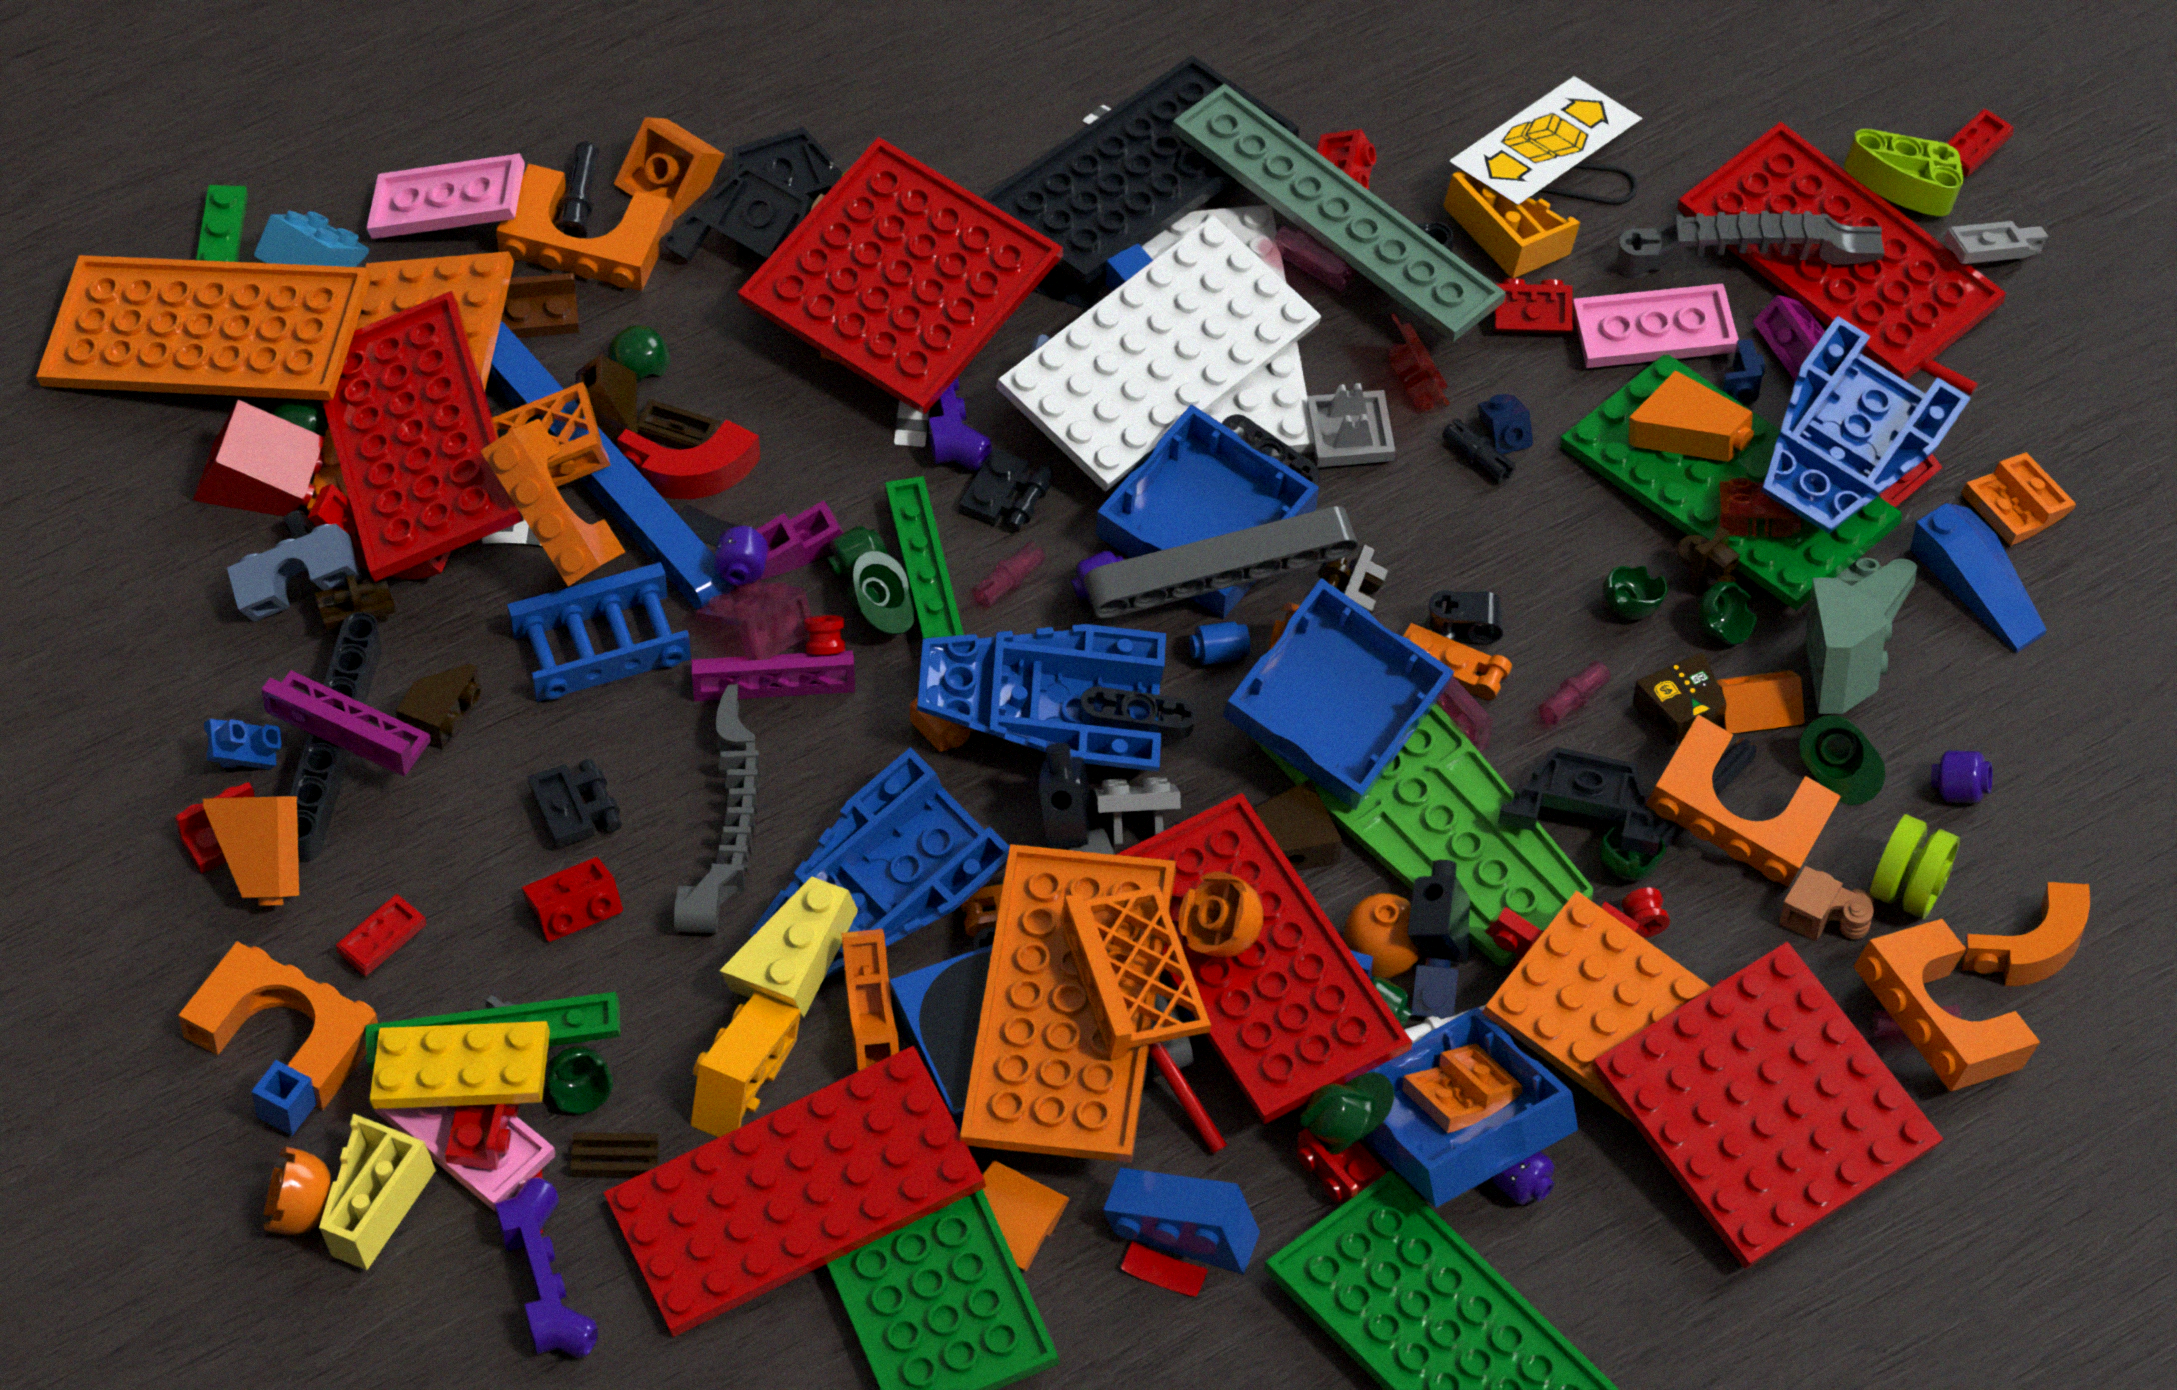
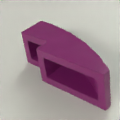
(799, 539)

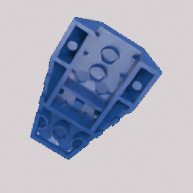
(1852, 430)
(1034, 682)
(900, 854)

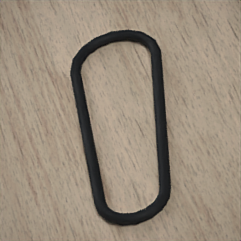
(1594, 197)

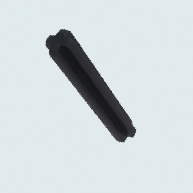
(1725, 771)

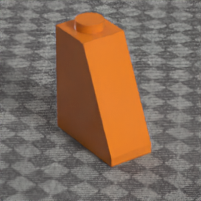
(1691, 421)
(258, 844)

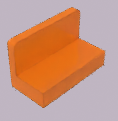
(1762, 701)

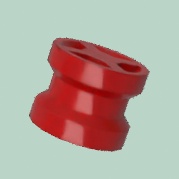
(824, 635)
(1646, 909)

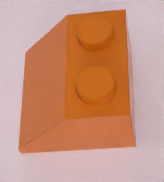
(669, 164)

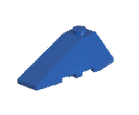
(1978, 571)

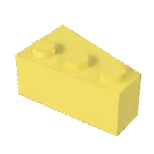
(794, 946)
(373, 1191)

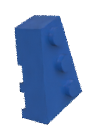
(1184, 1216)

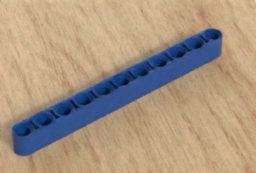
(617, 487)

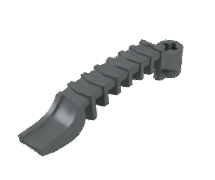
(1650, 248)
(738, 761)

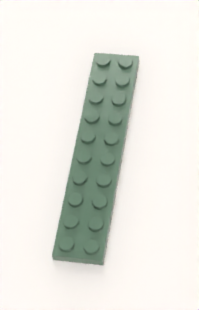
(1339, 212)

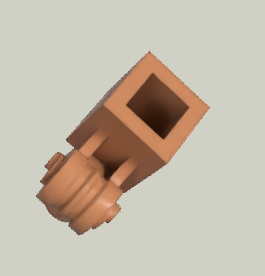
(1821, 899)

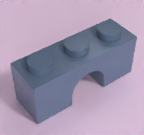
(263, 578)

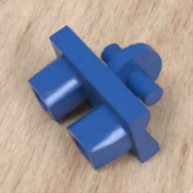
(242, 744)

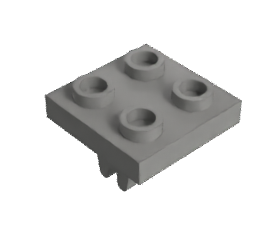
(1351, 427)
(1118, 796)

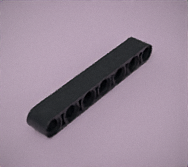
(356, 650)

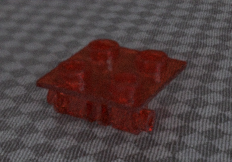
(1417, 369)
(1744, 500)

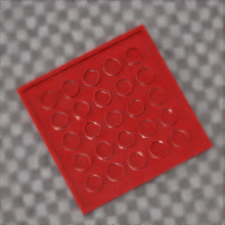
(900, 275)
(1766, 1104)

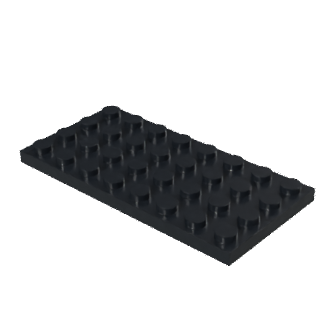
(1122, 174)

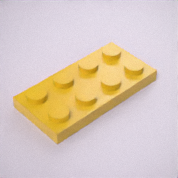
(460, 1065)

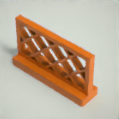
(577, 456)
(1098, 969)

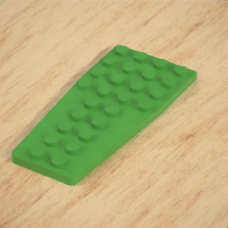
(1446, 805)

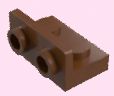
(541, 305)

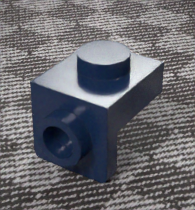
(1749, 369)
(1508, 422)
(1435, 989)

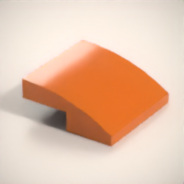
(2018, 499)
(1462, 1088)
(1023, 1210)

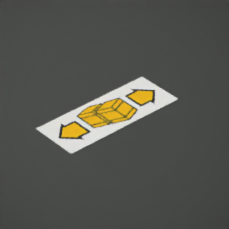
(1545, 140)

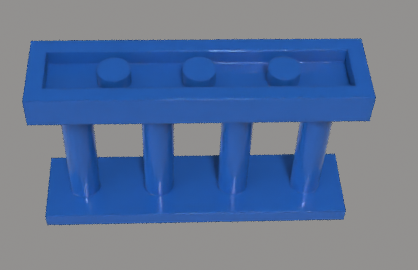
(591, 600)

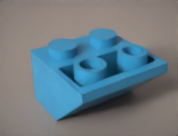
(308, 241)

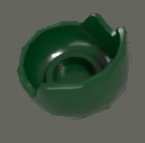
(641, 351)
(304, 413)
(1634, 592)
(1725, 613)
(1628, 864)
(579, 1080)

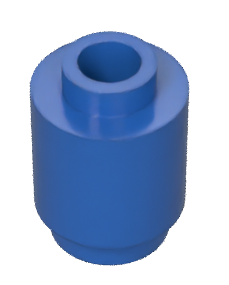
(1220, 643)

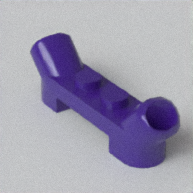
(952, 439)
(549, 1322)

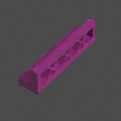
(1789, 331)
(774, 677)
(342, 728)

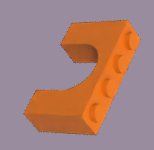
(619, 257)
(522, 469)
(1771, 846)
(253, 982)
(1954, 1048)

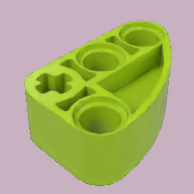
(1906, 170)

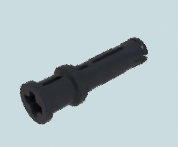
(576, 203)

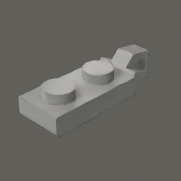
(1994, 241)

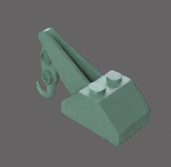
(1848, 630)

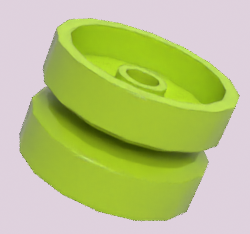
(1911, 864)

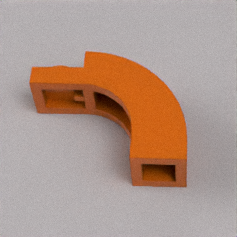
(2040, 952)
(869, 997)

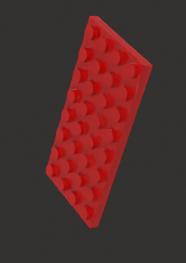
(1907, 301)
(413, 437)
(1297, 1000)
(794, 1190)

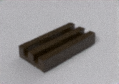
(674, 433)
(614, 1148)

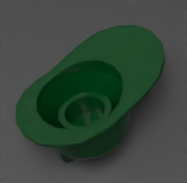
(881, 593)
(1842, 759)
(1348, 1112)

